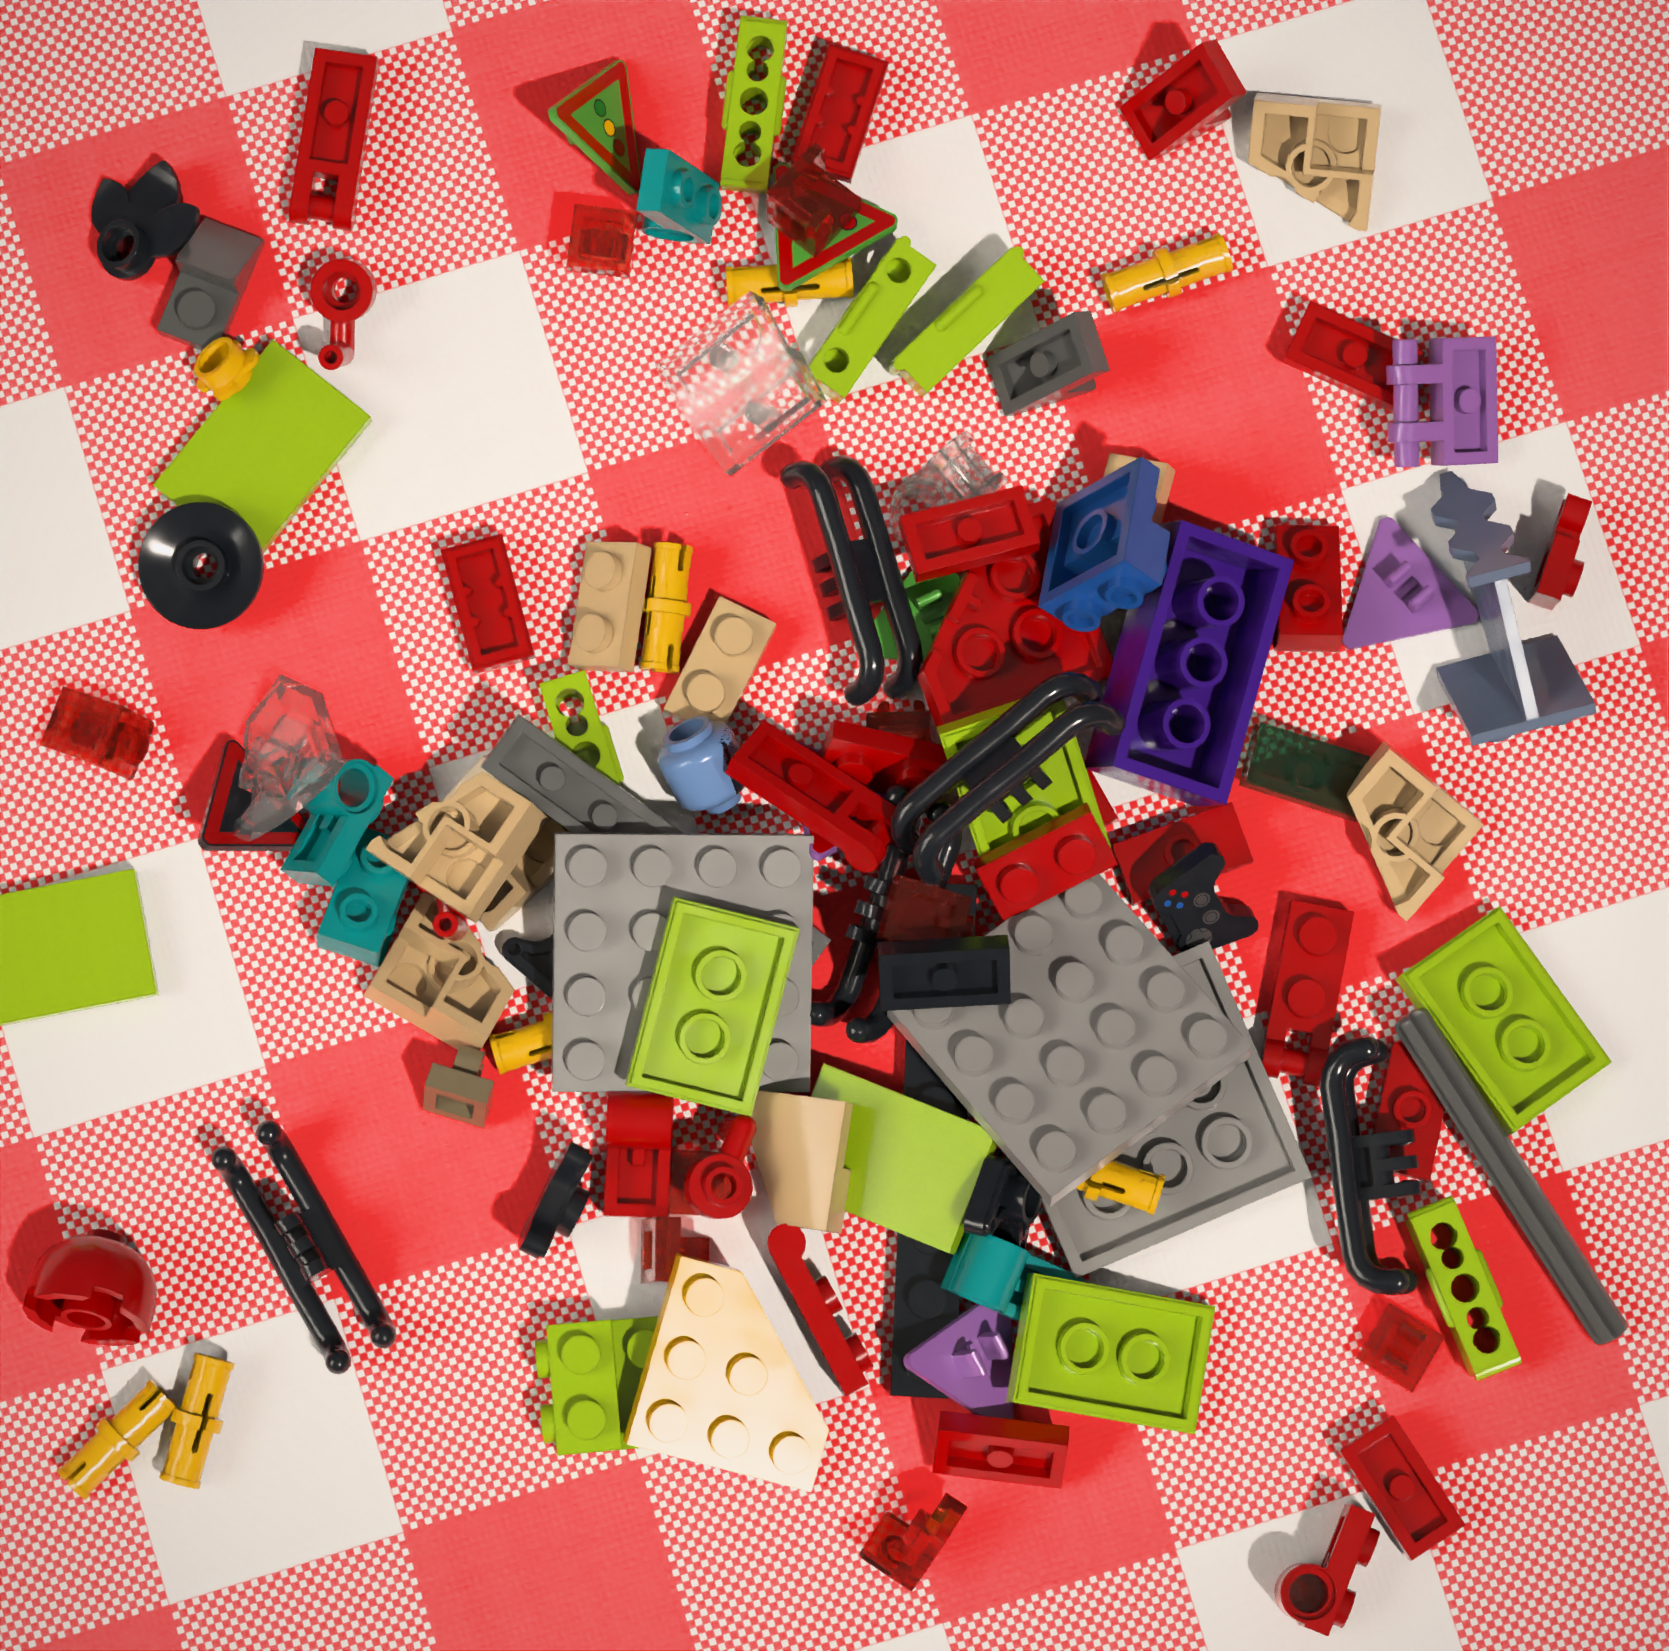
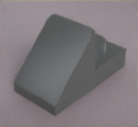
(210, 283)
(1049, 365)

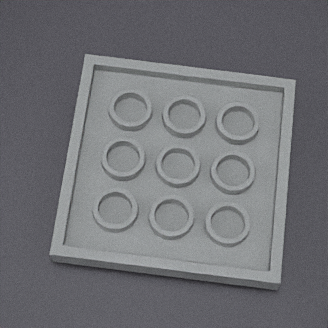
(609, 926)
(1090, 1050)
(1215, 1155)

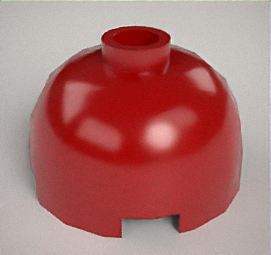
(95, 1287)

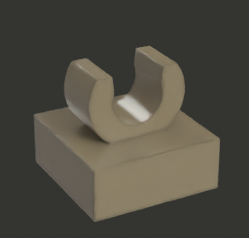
(460, 1090)

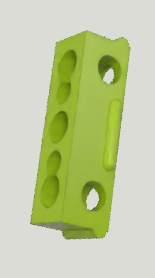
(740, 89)
(870, 318)
(966, 322)
(597, 734)
(1485, 1294)

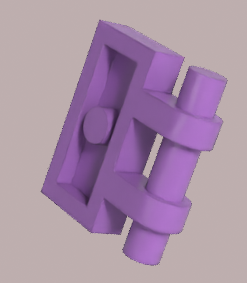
(1461, 401)

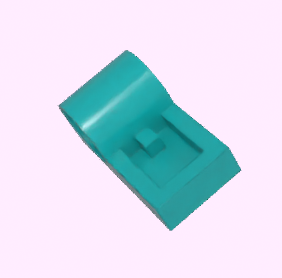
(677, 199)
(337, 823)
(363, 907)
(995, 1273)

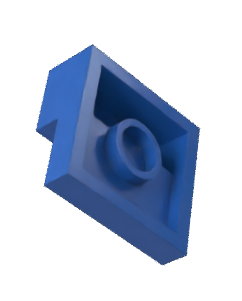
(1105, 548)

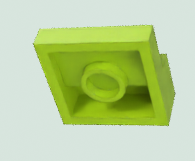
(592, 1381)

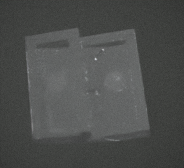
(740, 383)

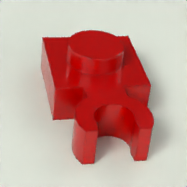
(1559, 569)

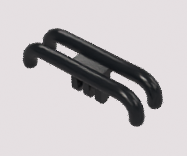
(862, 575)
(998, 767)
(864, 935)
(1362, 1167)
(305, 1246)

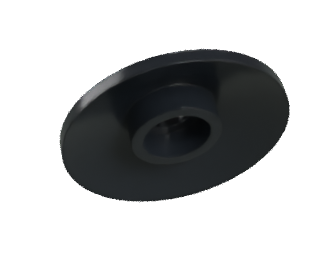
(171, 559)

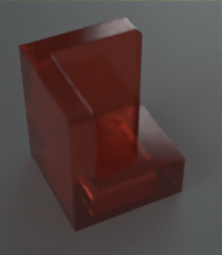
(810, 203)

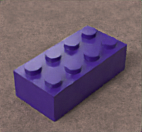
(1192, 667)

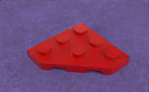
(999, 640)

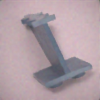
(1514, 684)

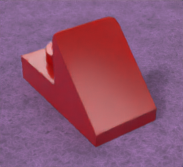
(1184, 100)

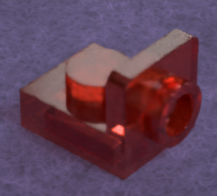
(98, 733)
(924, 912)
(907, 1549)

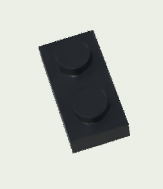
(944, 972)

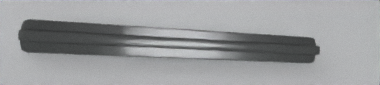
(1511, 1176)

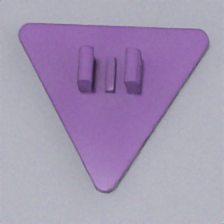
(1402, 594)
(969, 1361)

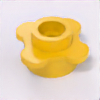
(224, 367)

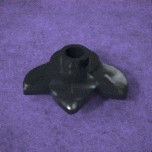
(145, 217)

